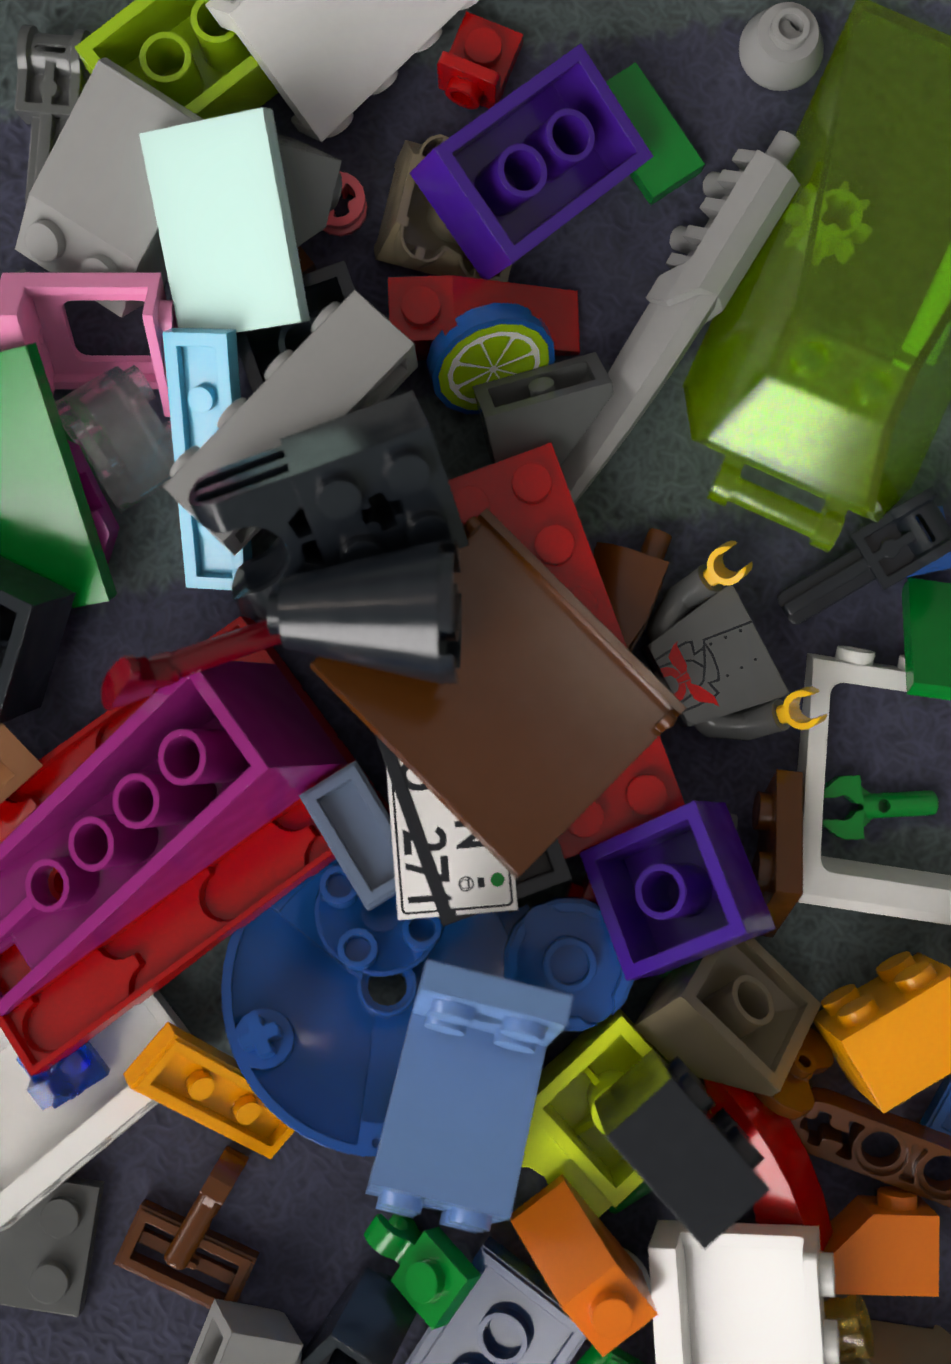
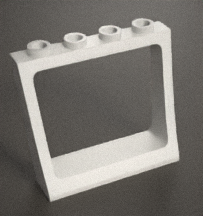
(842, 881)

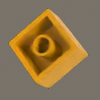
(893, 1029)

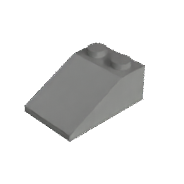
(94, 192)

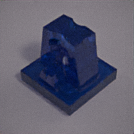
(67, 1077)

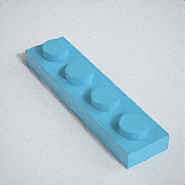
(201, 386)

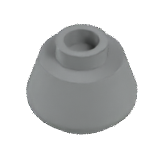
(781, 47)

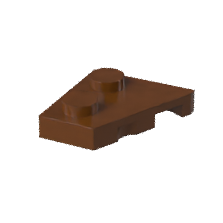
(780, 844)

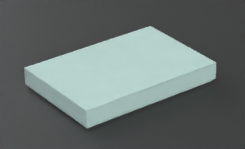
(225, 222)

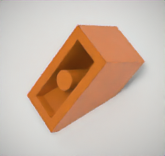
(886, 1245)
(584, 1265)

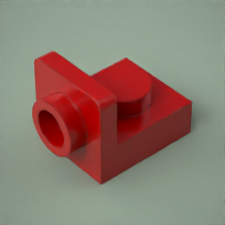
(478, 62)

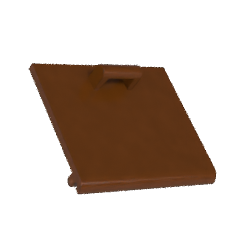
(539, 710)

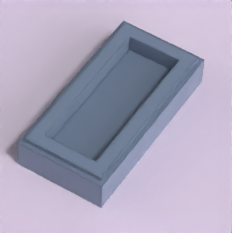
(356, 831)

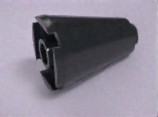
(378, 612)

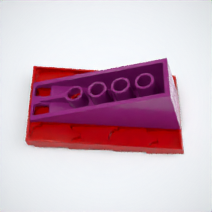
(154, 845)

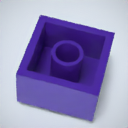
(676, 889)

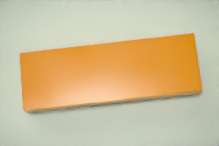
(206, 1088)

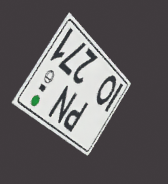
(468, 871)

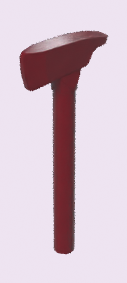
(138, 677)

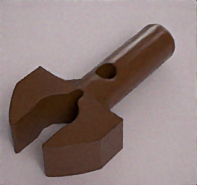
(205, 1208)

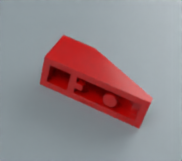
(431, 303)

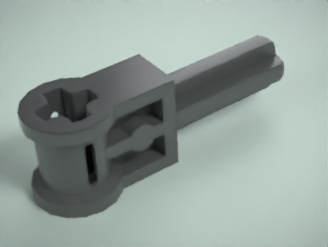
(47, 89)

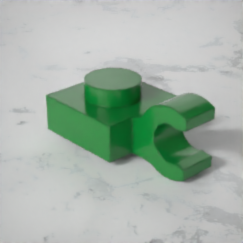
(431, 1270)

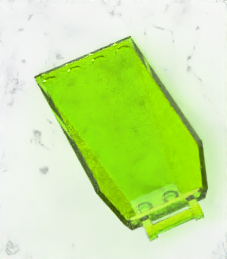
(842, 325)

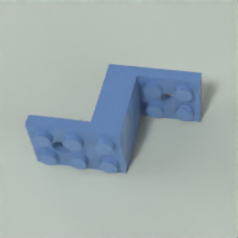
(464, 1097)

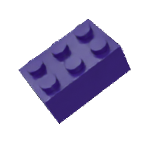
(531, 163)

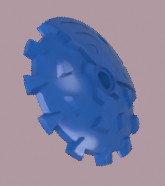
(312, 1031)

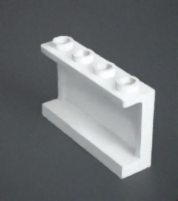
(333, 52)
(52, 1144)
(743, 1297)

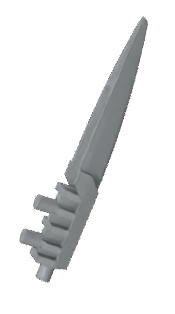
(694, 291)

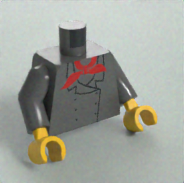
(716, 661)

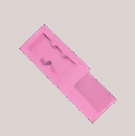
(35, 312)

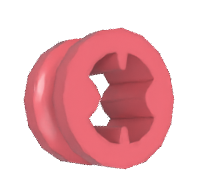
(357, 208)

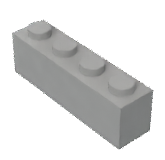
(340, 368)

